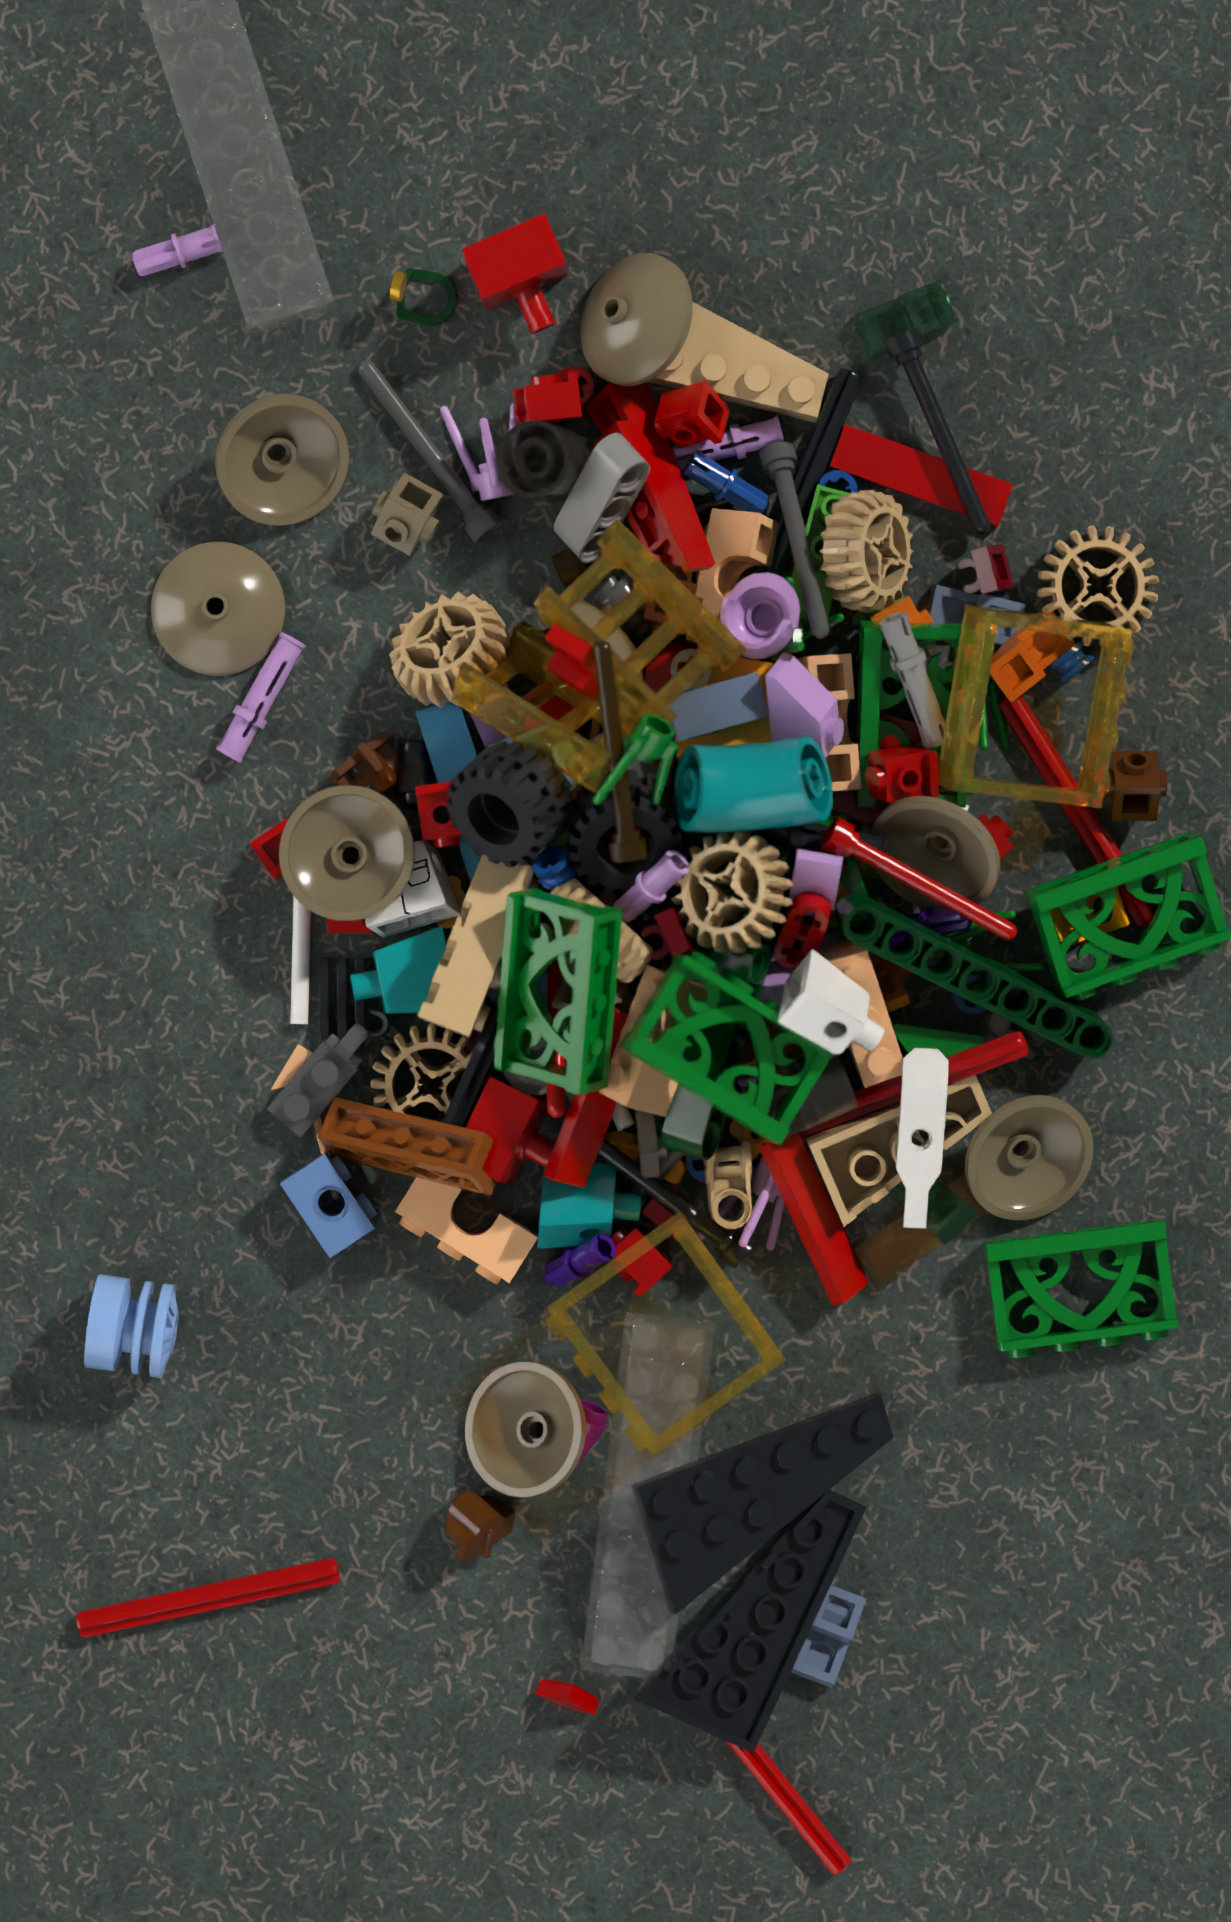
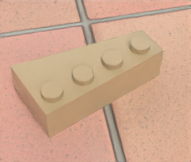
(745, 369)
(474, 949)
(861, 1154)

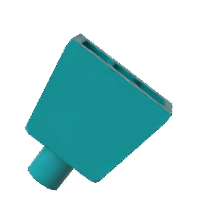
(402, 973)
(579, 1214)

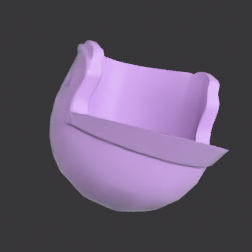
(761, 614)

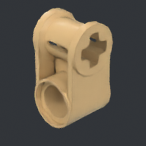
(729, 1180)

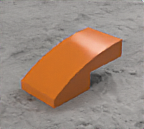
(1024, 657)

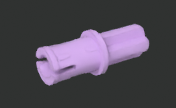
(176, 251)
(652, 885)

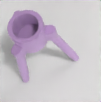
(488, 480)
(766, 1190)

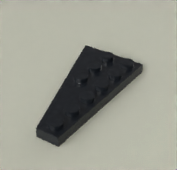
(731, 1502)
(745, 1648)

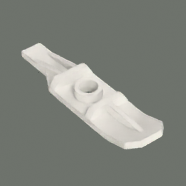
(921, 1108)

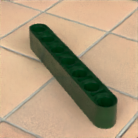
(956, 966)
(691, 1123)

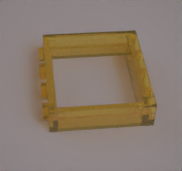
(969, 696)
(613, 1395)

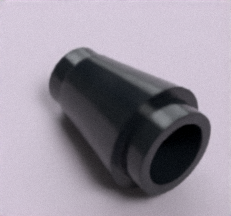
(412, 771)

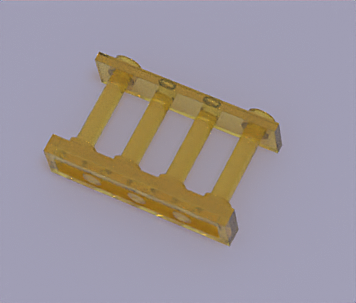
(651, 582)
(527, 724)

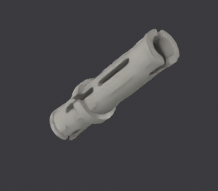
(910, 666)

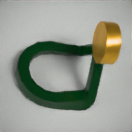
(397, 293)

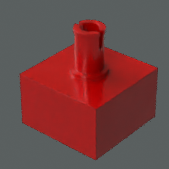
(516, 267)
(514, 1125)

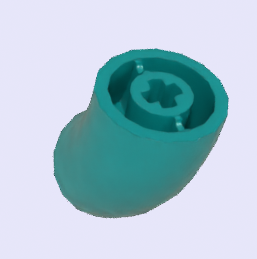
(752, 786)

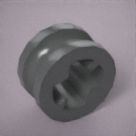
(683, 657)

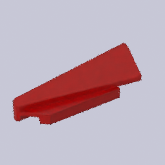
(663, 510)

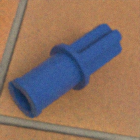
(725, 483)

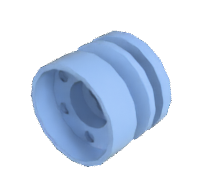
(130, 1326)

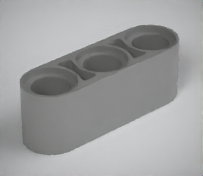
(601, 495)

